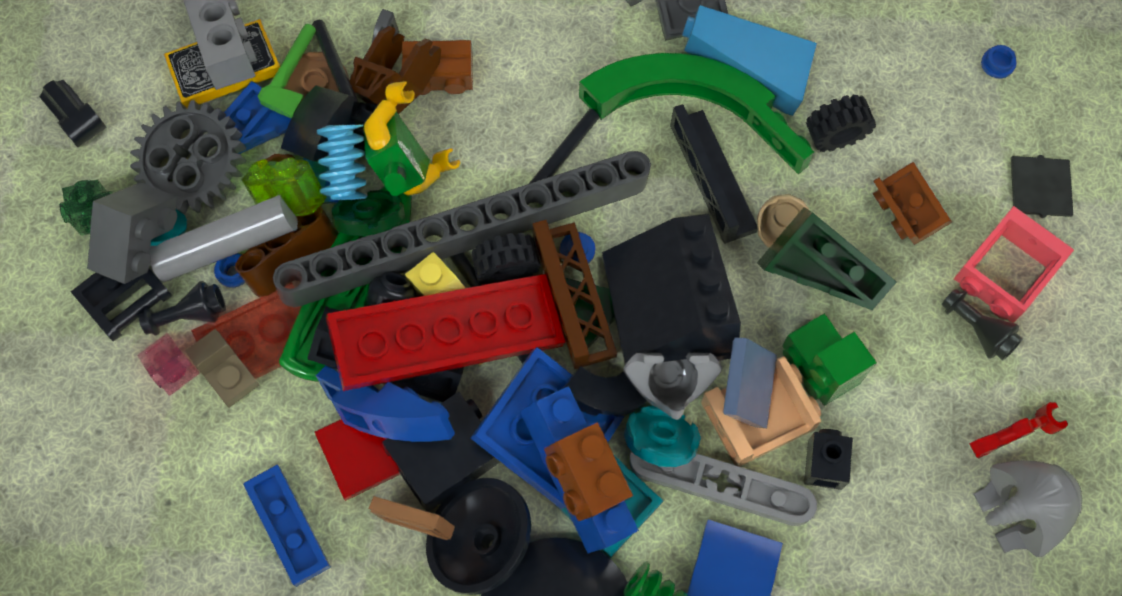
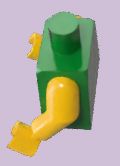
(395, 151)

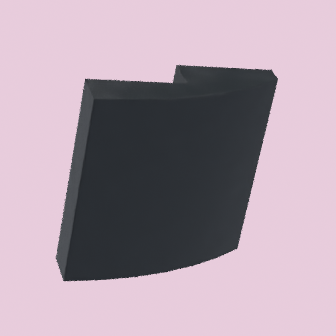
(317, 110)

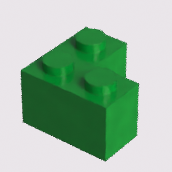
(827, 360)

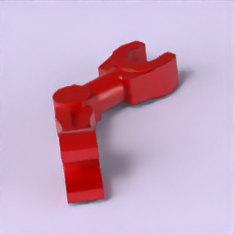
(1018, 430)

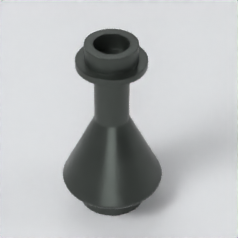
(995, 335)

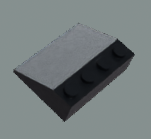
(672, 291)

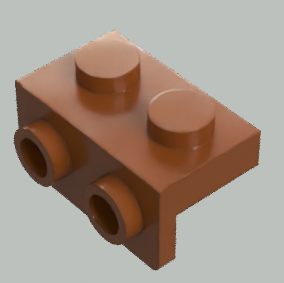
(912, 203)
(587, 472)

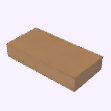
(411, 518)

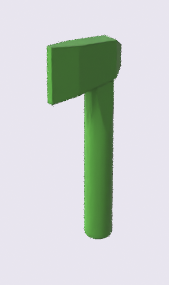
(274, 95)

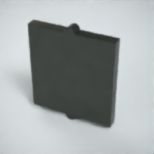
(1042, 186)

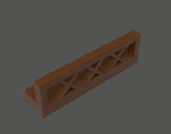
(561, 292)

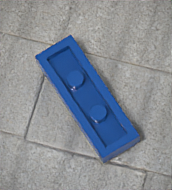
(286, 526)

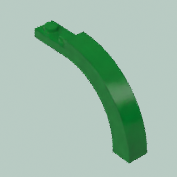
(698, 78)

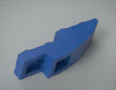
(387, 412)

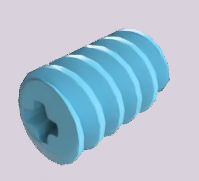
(342, 162)

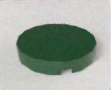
(369, 215)

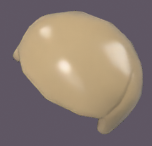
(777, 215)

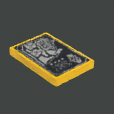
(194, 81)

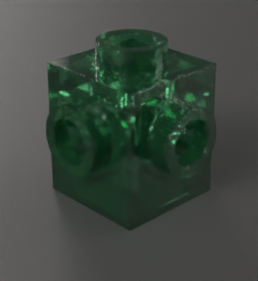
(79, 202)

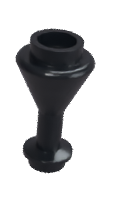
(199, 304)

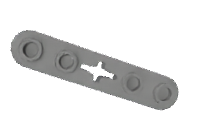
(758, 494)

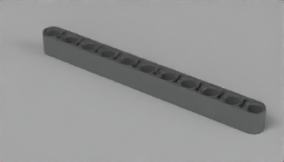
(454, 239)

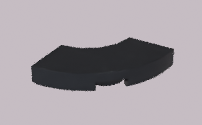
(604, 395)

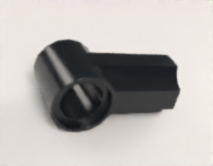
(74, 116)

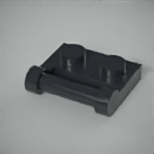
(103, 294)

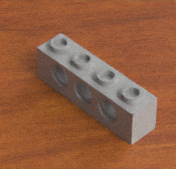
(221, 40)

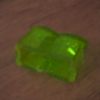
(289, 179)

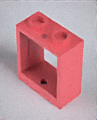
(1031, 239)

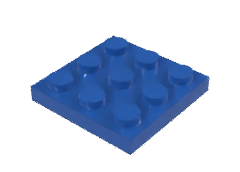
(506, 434)

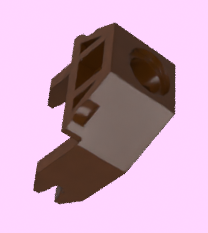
(375, 70)

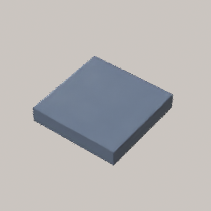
(750, 383)

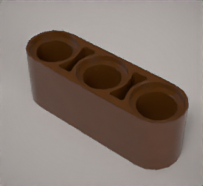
(259, 263)

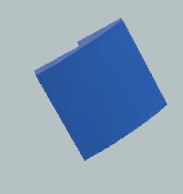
(734, 563)

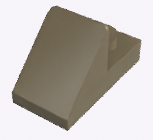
(222, 368)

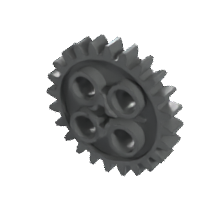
(165, 141)

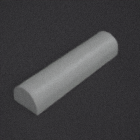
(222, 238)

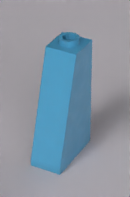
(765, 54)

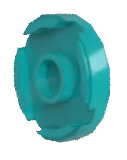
(661, 438)

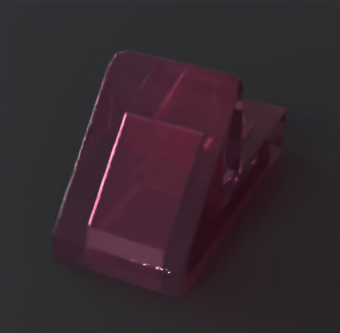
(167, 364)

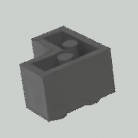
(124, 229)

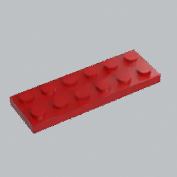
(443, 331)

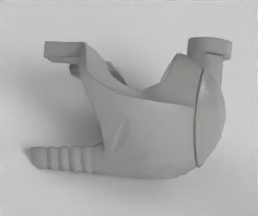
(672, 383)
(1043, 495)

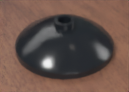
(481, 513)

